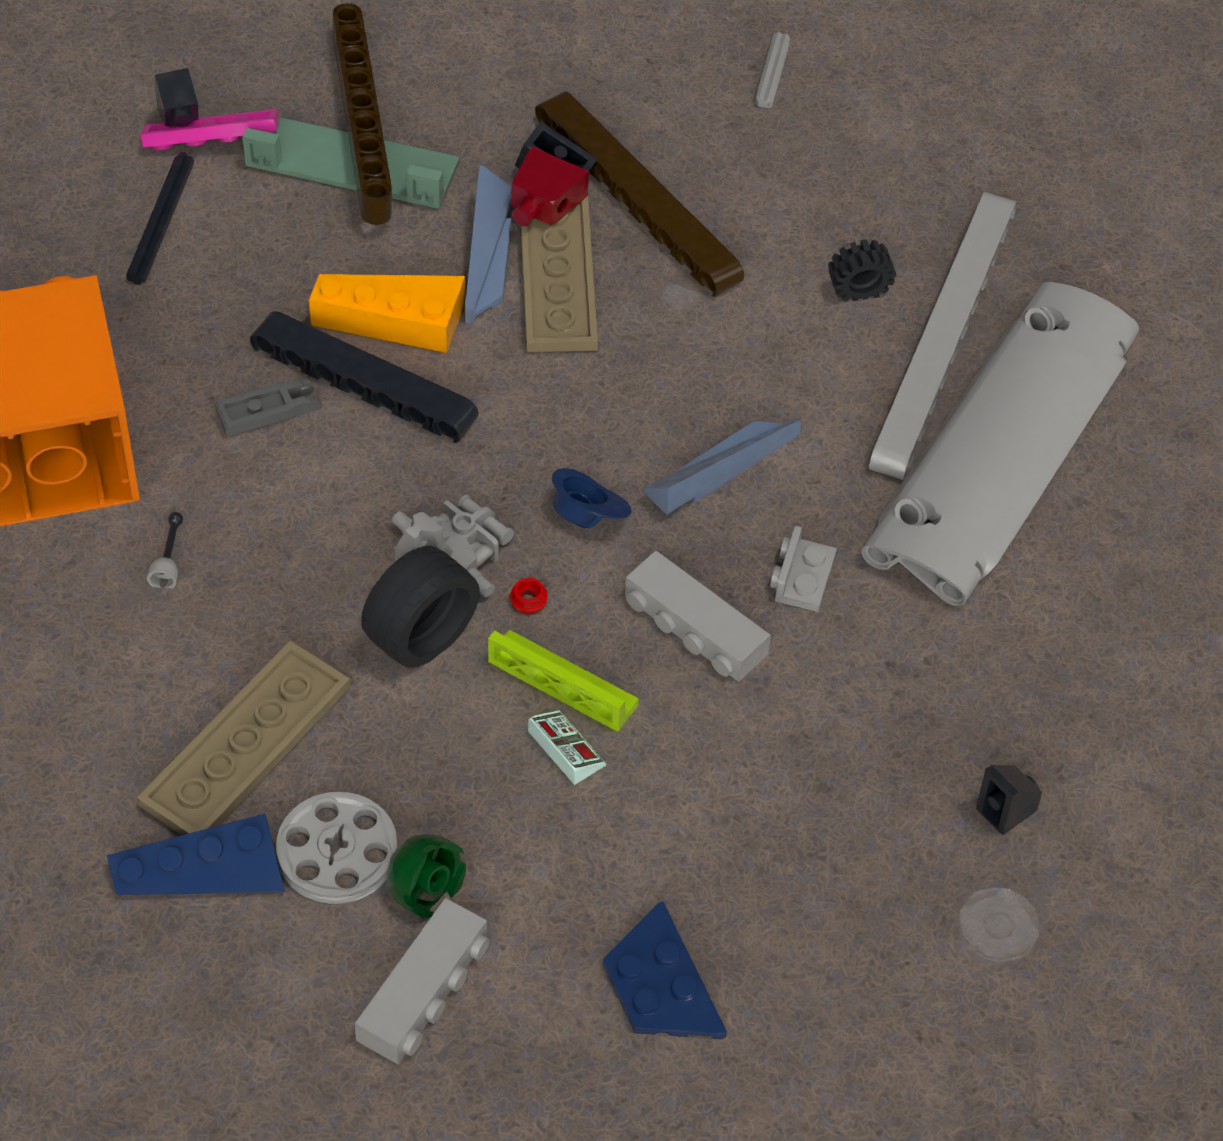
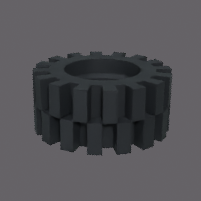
(862, 271)

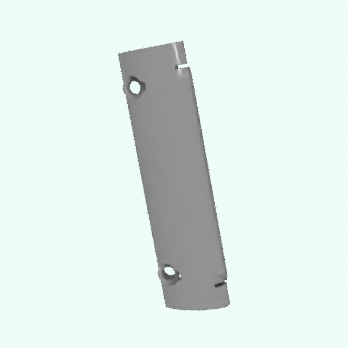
(1003, 441)

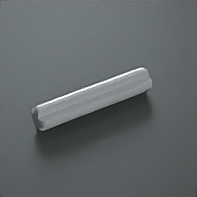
(772, 70)

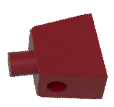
(546, 188)

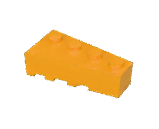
(390, 308)

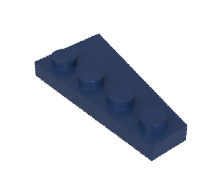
(209, 861)

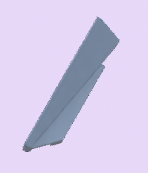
(488, 245)
(721, 463)

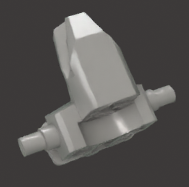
(458, 534)

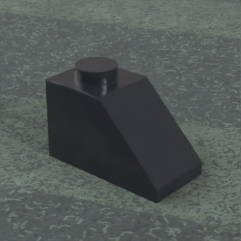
(176, 98)
(557, 145)
(1007, 797)

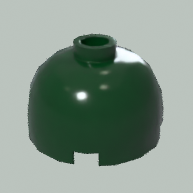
(428, 865)

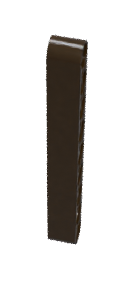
(362, 115)
(644, 195)

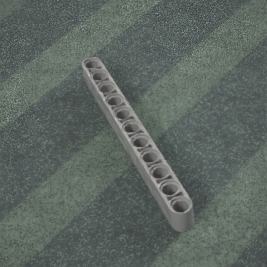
(941, 336)

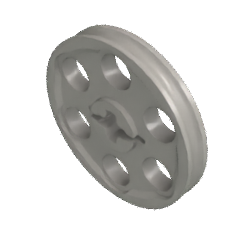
(325, 834)

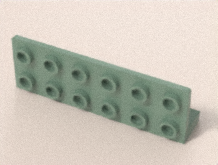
(325, 157)

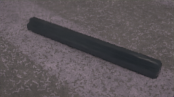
(160, 218)

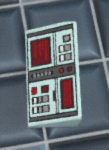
(565, 745)

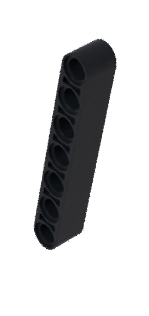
(365, 375)

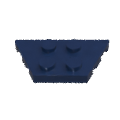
(660, 981)

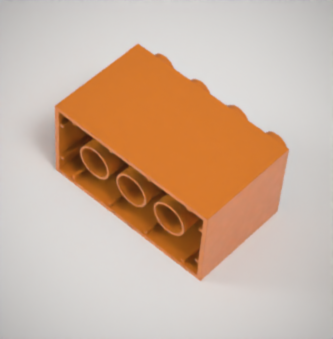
(60, 404)

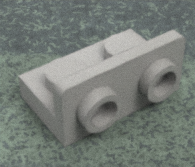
(803, 573)

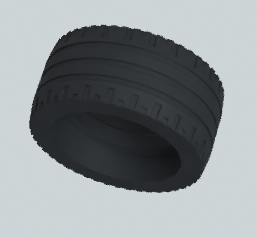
(420, 606)

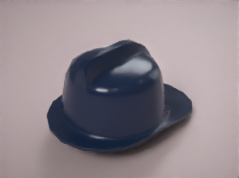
(584, 500)

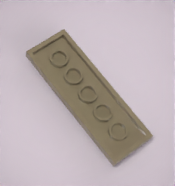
(559, 284)
(244, 741)

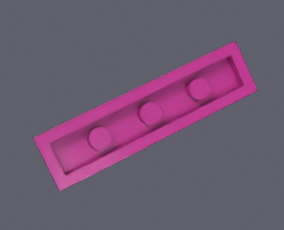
(221, 127)

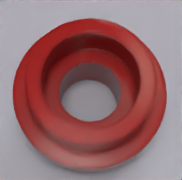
(528, 586)

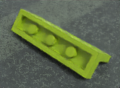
(561, 679)

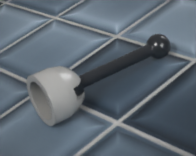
(164, 566)

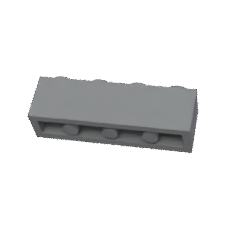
(696, 616)
(422, 981)

